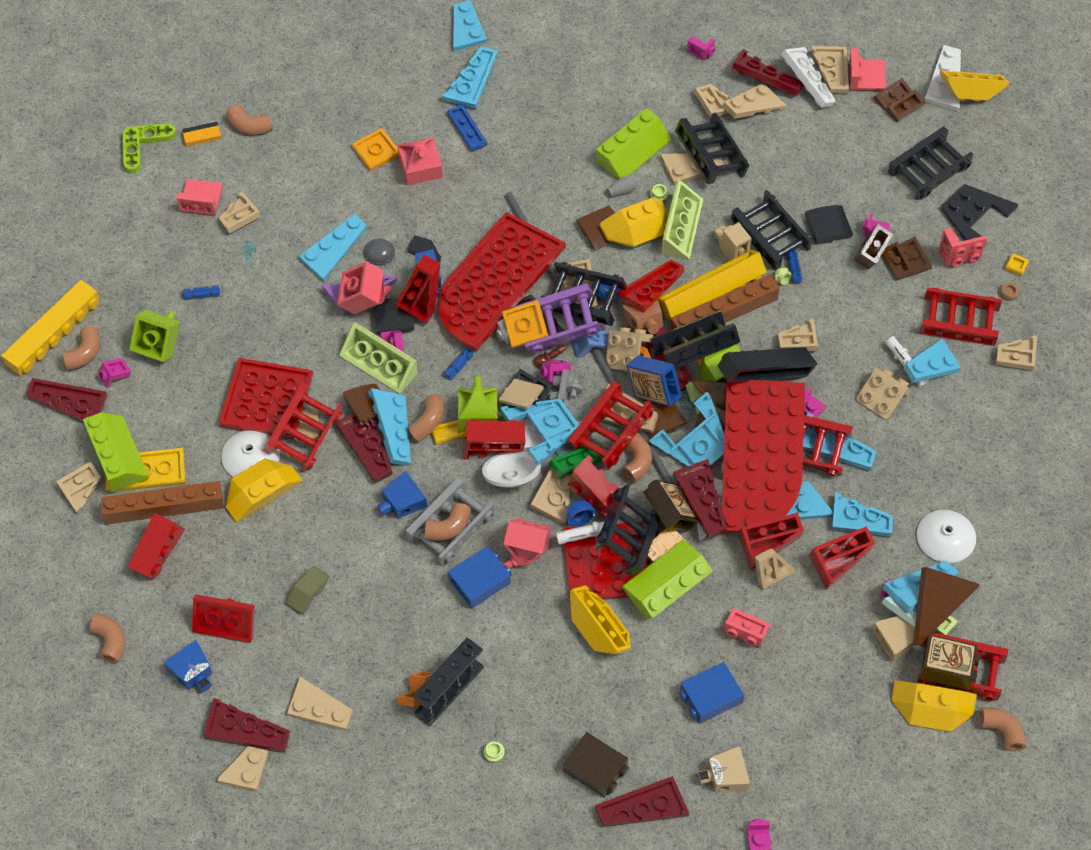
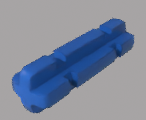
(794, 267)
(201, 292)
(458, 364)

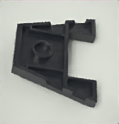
(969, 205)

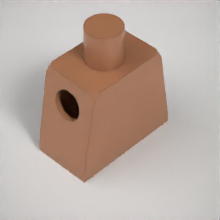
(650, 320)

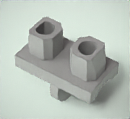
(568, 388)

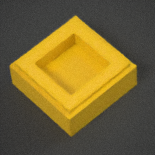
(1017, 264)

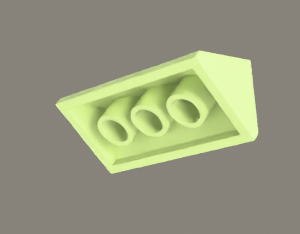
(682, 222)
(379, 358)

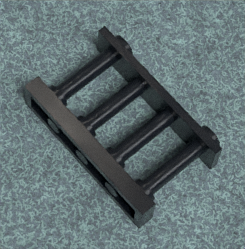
(926, 147)
(702, 157)
(763, 243)
(600, 315)
(695, 340)
(645, 531)
(448, 681)

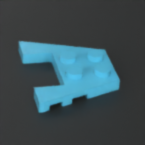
(551, 422)
(700, 444)

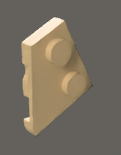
(711, 99)
(239, 214)
(799, 336)
(1017, 354)
(79, 485)
(771, 568)
(246, 769)

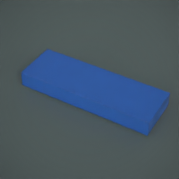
(467, 128)

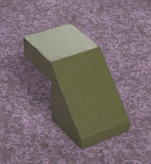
(308, 586)

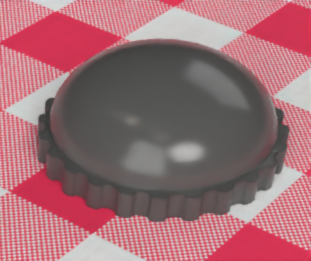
(379, 251)

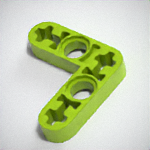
(139, 137)

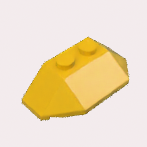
(973, 85)
(636, 223)
(259, 486)
(598, 622)
(933, 705)

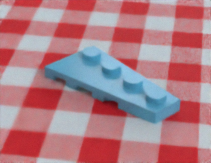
(472, 79)
(328, 251)
(393, 423)
(852, 451)
(906, 588)

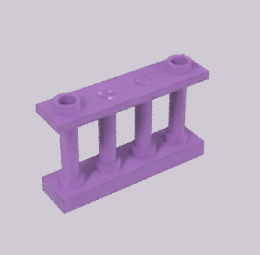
(564, 299)

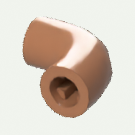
(248, 124)
(86, 351)
(429, 419)
(641, 459)
(451, 526)
(113, 636)
(1007, 724)

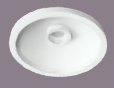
(237, 458)
(510, 470)
(943, 545)

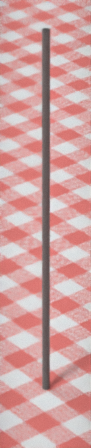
(595, 350)

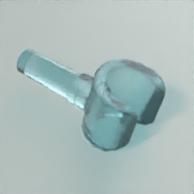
(250, 247)

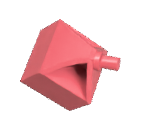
(420, 161)
(362, 288)
(526, 541)

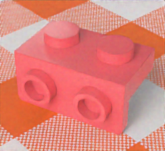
(746, 627)

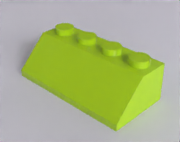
(633, 144)
(115, 450)
(667, 579)

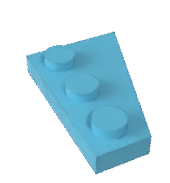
(467, 27)

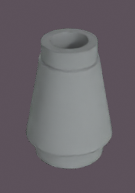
(621, 186)

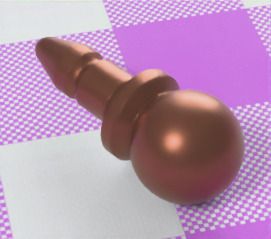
(554, 353)

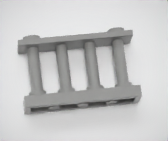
(443, 504)

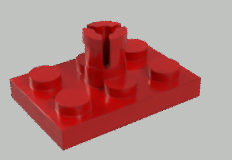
(223, 618)

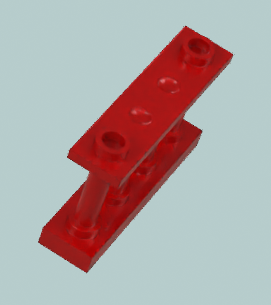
(960, 332)
(602, 410)
(293, 412)
(823, 427)
(995, 655)

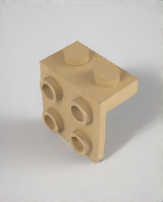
(624, 346)
(883, 392)

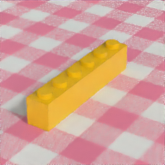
(713, 284)
(51, 328)

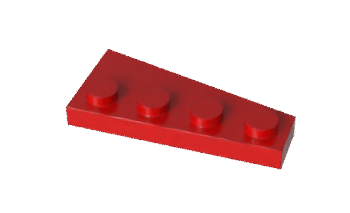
(651, 286)

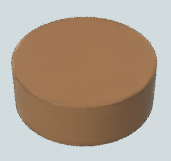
(1009, 291)

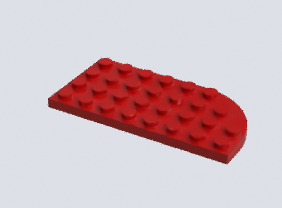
(495, 278)
(761, 451)

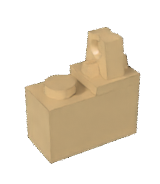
(733, 240)

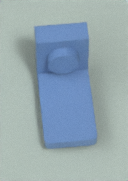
(586, 343)

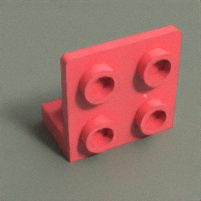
(866, 73)
(200, 197)
(956, 252)

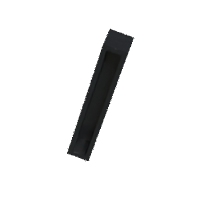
(767, 364)

